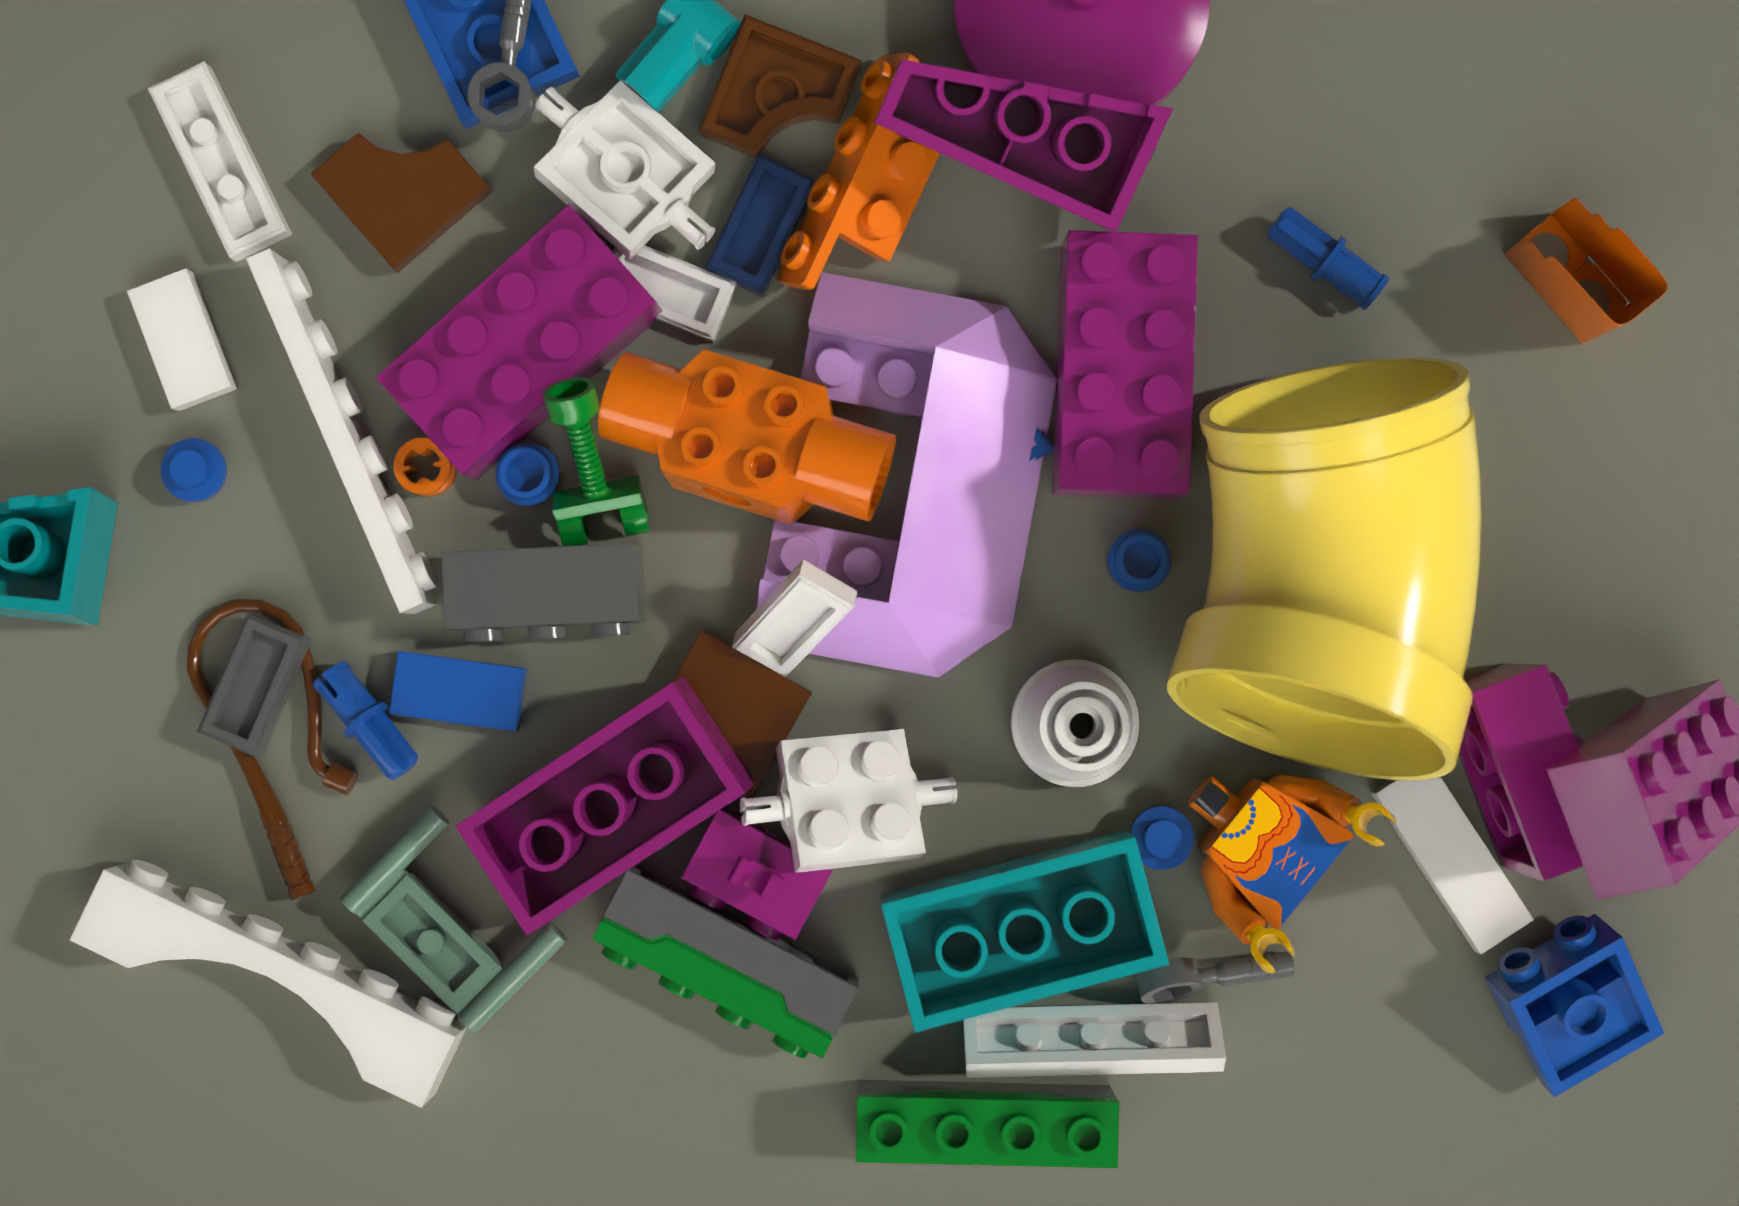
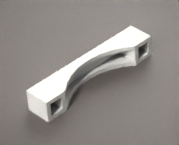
(391, 1037)

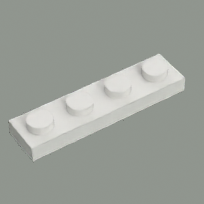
(1094, 1040)

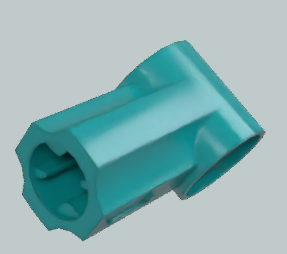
(684, 38)

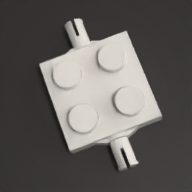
(624, 169)
(849, 800)

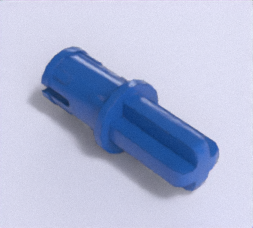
(1327, 257)
(366, 720)

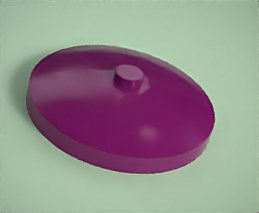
(1085, 46)

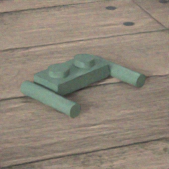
(435, 938)

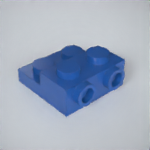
(1575, 1002)

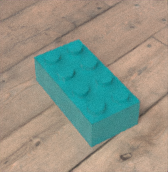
(1023, 930)

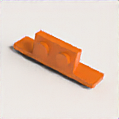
(865, 190)

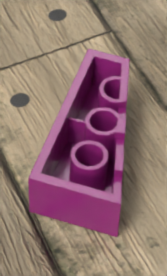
(1039, 138)

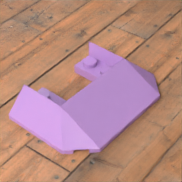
(971, 484)

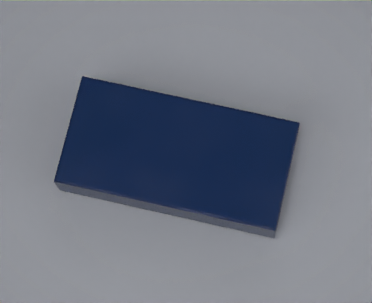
(760, 225)

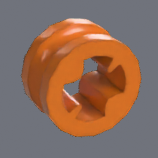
(424, 486)

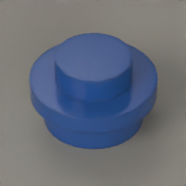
(193, 470)
(527, 474)
(1139, 560)
(1162, 837)

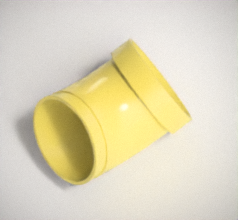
(1340, 568)

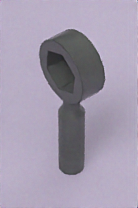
(511, 42)
(1186, 979)

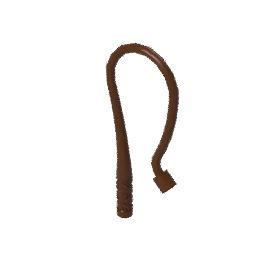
(334, 776)

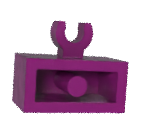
(754, 874)

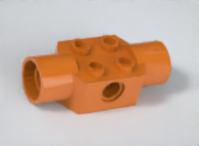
(746, 436)

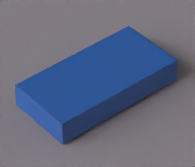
(458, 691)

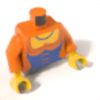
(1273, 849)

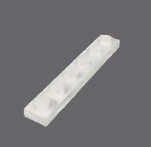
(334, 408)

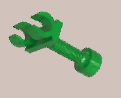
(573, 404)

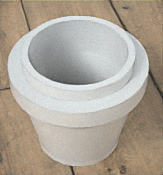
(1044, 714)

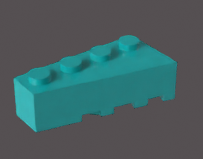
(55, 555)

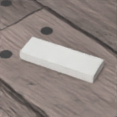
(220, 161)
(1454, 860)

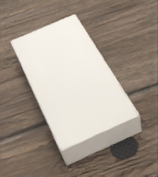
(686, 293)
(182, 340)
(794, 618)

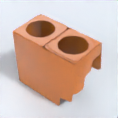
(1612, 253)

